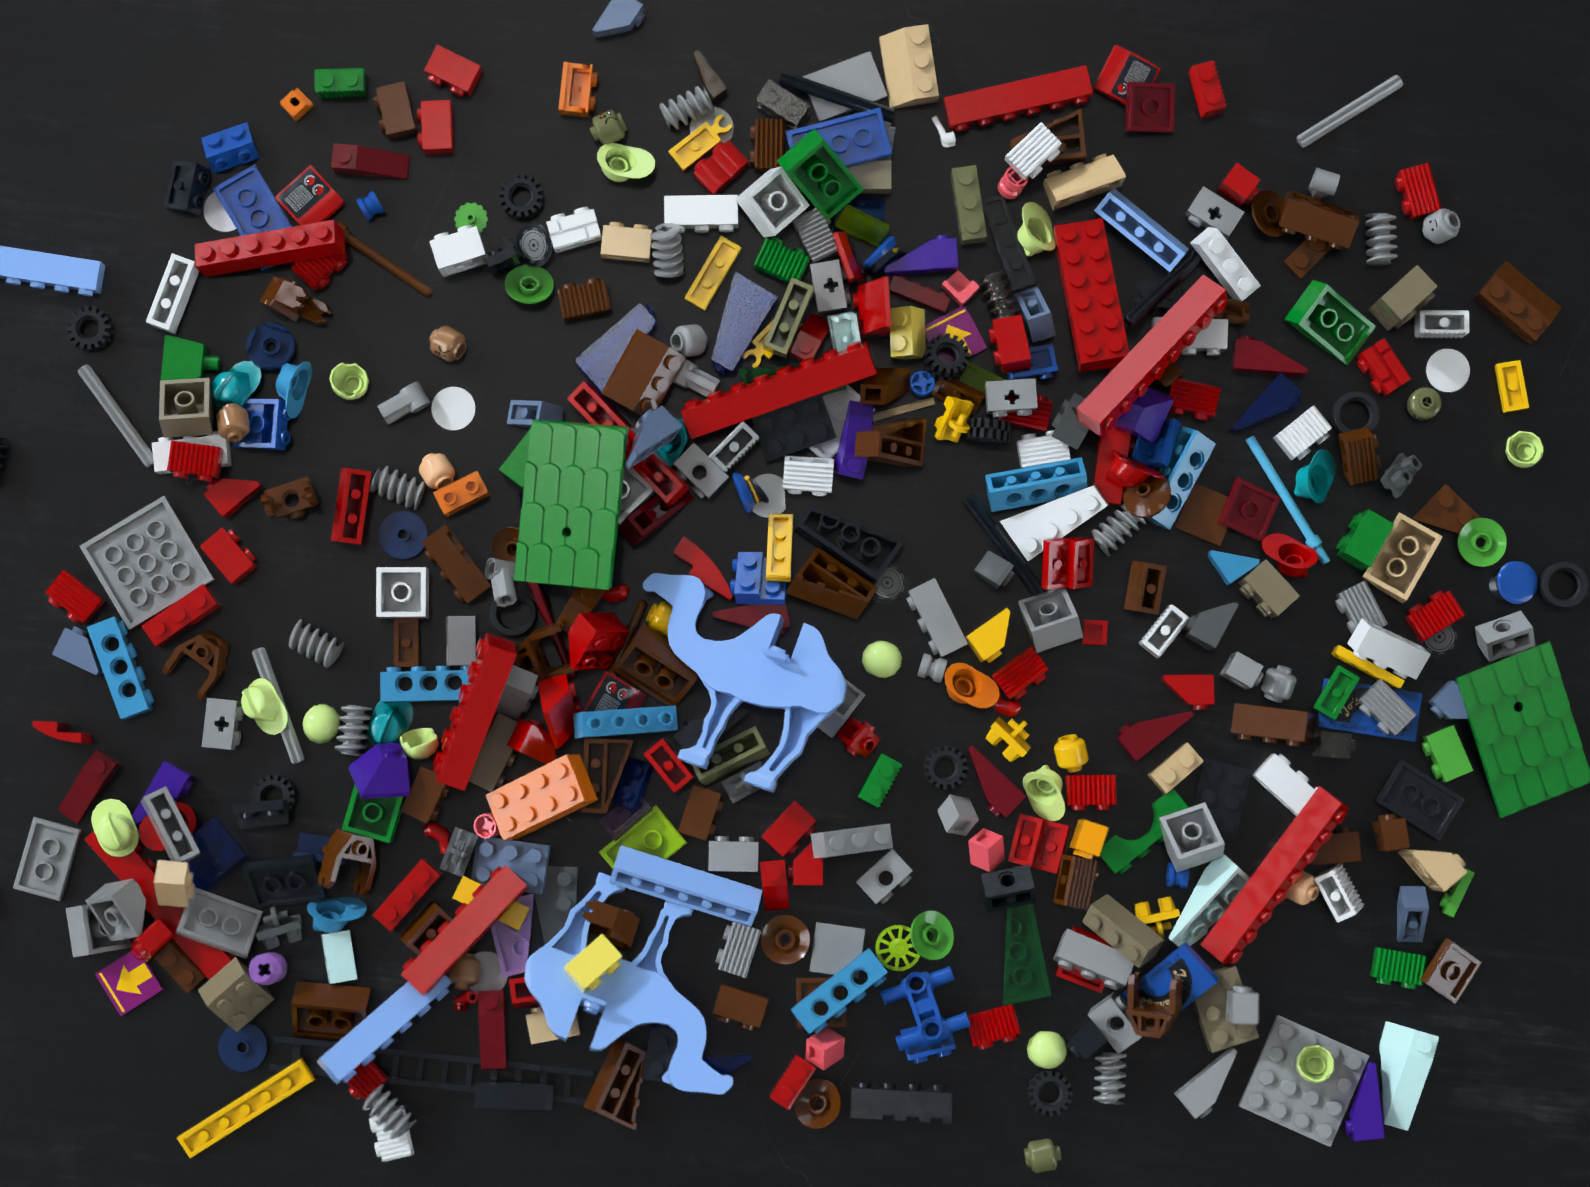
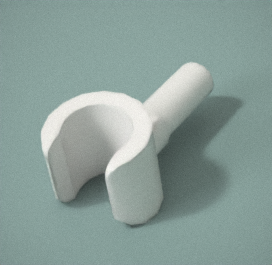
(947, 139)

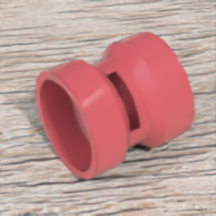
(1011, 184)
(484, 826)

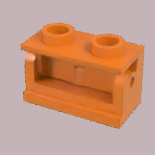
(576, 90)
(461, 493)

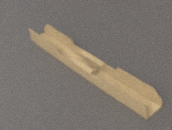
(903, 409)

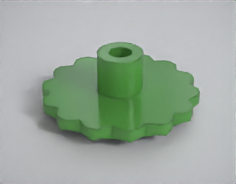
(471, 215)

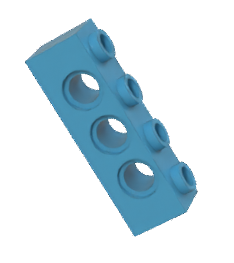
(1184, 468)
(1035, 484)
(101, 634)
(391, 690)
(625, 721)
(804, 1009)

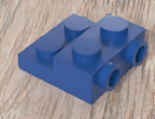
(267, 425)
(751, 581)

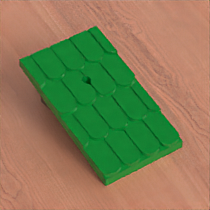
(571, 504)
(1526, 750)

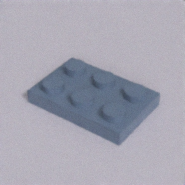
(524, 858)

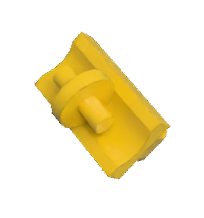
(954, 419)
(1012, 734)
(1167, 911)

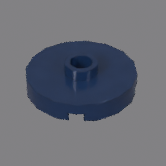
(267, 335)
(407, 547)
(256, 1047)

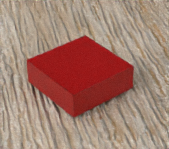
(1094, 632)

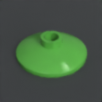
(529, 284)
(1493, 538)
(940, 935)

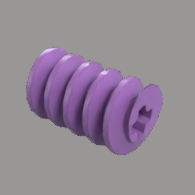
(258, 968)

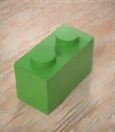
(1446, 754)

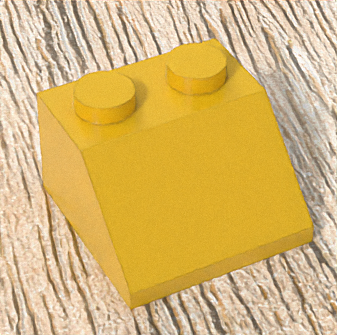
(990, 637)

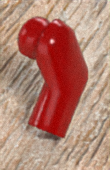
(616, 593)
(1007, 707)
(439, 833)
(464, 998)

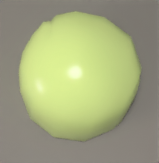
(349, 381)
(1524, 449)
(882, 659)
(321, 723)
(419, 743)
(1047, 1049)
(1315, 1064)

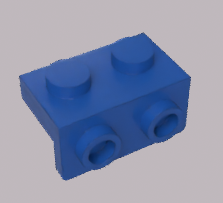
(230, 148)
(1042, 364)
(1159, 453)
(919, 1053)

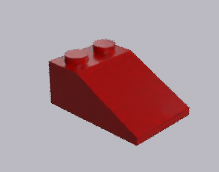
(873, 308)

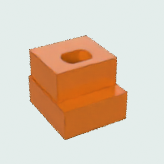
(298, 111)

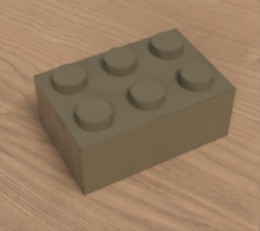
(1404, 299)
(1211, 1014)

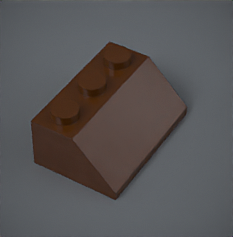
(1318, 220)
(1518, 303)
(643, 374)
(655, 667)
(328, 1009)

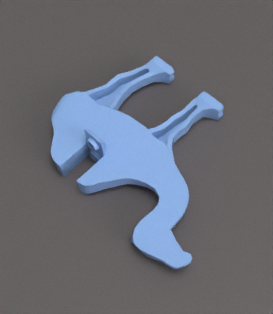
(751, 672)
(627, 998)

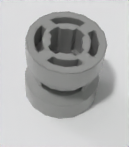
(932, 668)

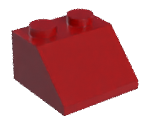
(558, 707)

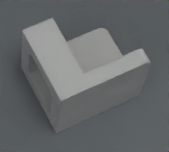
(957, 815)

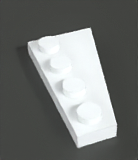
(1053, 520)

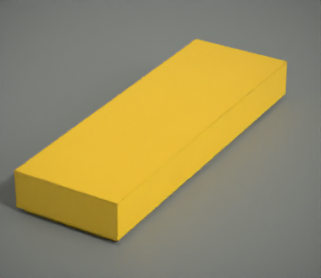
(713, 273)
(779, 547)
(1367, 667)
(513, 916)

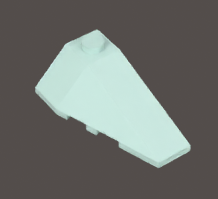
(1209, 900)
(1404, 1069)

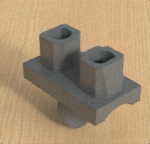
(1400, 473)
(737, 787)
(459, 852)
(278, 924)

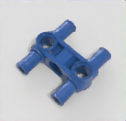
(925, 1008)

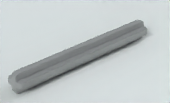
(1349, 111)
(116, 415)
(288, 734)

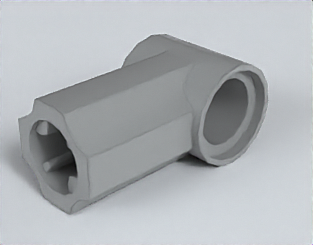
(1323, 183)
(695, 379)
(409, 400)
(502, 579)

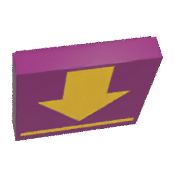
(959, 324)
(129, 983)

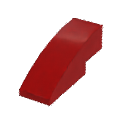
(702, 567)

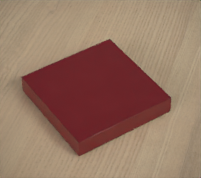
(1150, 107)
(1249, 509)

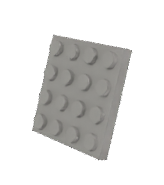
(146, 562)
(1289, 1100)

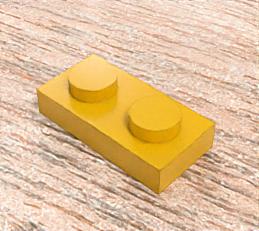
(1511, 386)

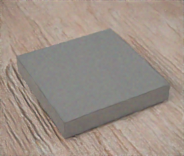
(835, 947)

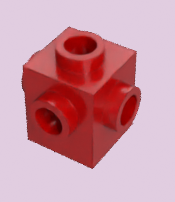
(858, 737)

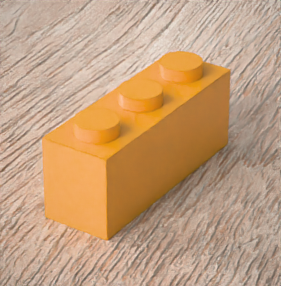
(1088, 839)

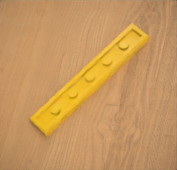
(246, 1108)

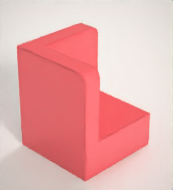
(960, 288)
(986, 850)
(825, 1048)

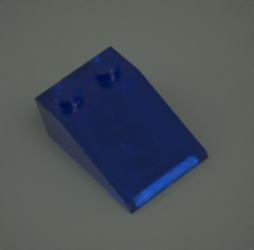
(218, 853)

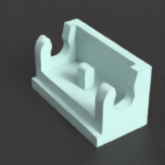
(843, 330)
(339, 957)

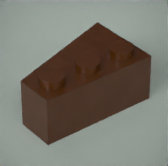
(605, 765)

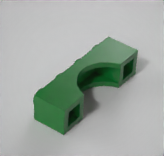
(1118, 852)

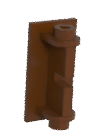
(1235, 312)

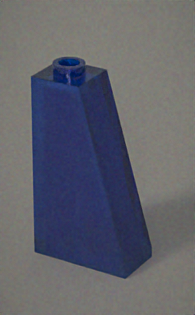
(742, 319)
(604, 354)

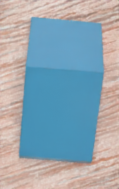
(1231, 566)

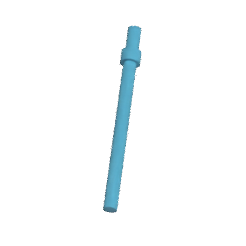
(1312, 540)

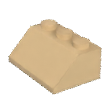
(909, 67)
(1083, 181)
(1402, 558)
(1435, 869)

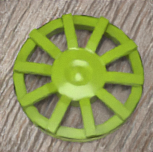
(897, 947)

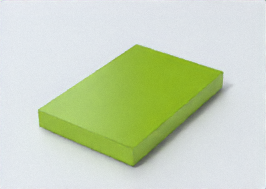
(650, 835)

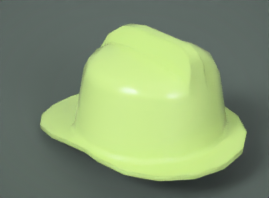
(624, 162)
(1036, 230)
(264, 706)
(1044, 793)
(115, 828)

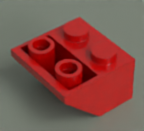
(595, 640)

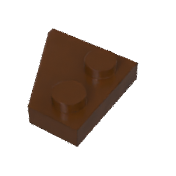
(1446, 511)

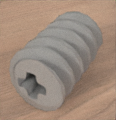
(686, 107)
(1380, 239)
(669, 250)
(397, 487)
(1115, 529)
(314, 645)
(353, 730)
(1110, 1078)
(388, 1113)

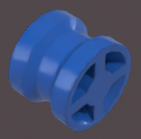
(370, 205)
(925, 382)
(1174, 878)

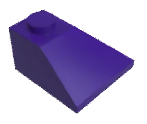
(1146, 415)
(381, 772)

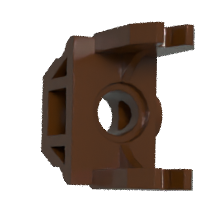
(292, 301)
(276, 499)
(208, 651)
(532, 656)
(353, 847)
(614, 923)
(1152, 1019)

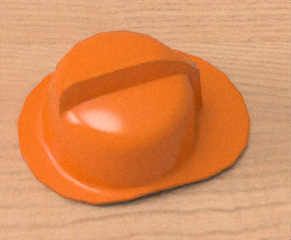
(970, 686)

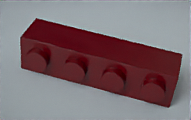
(918, 294)

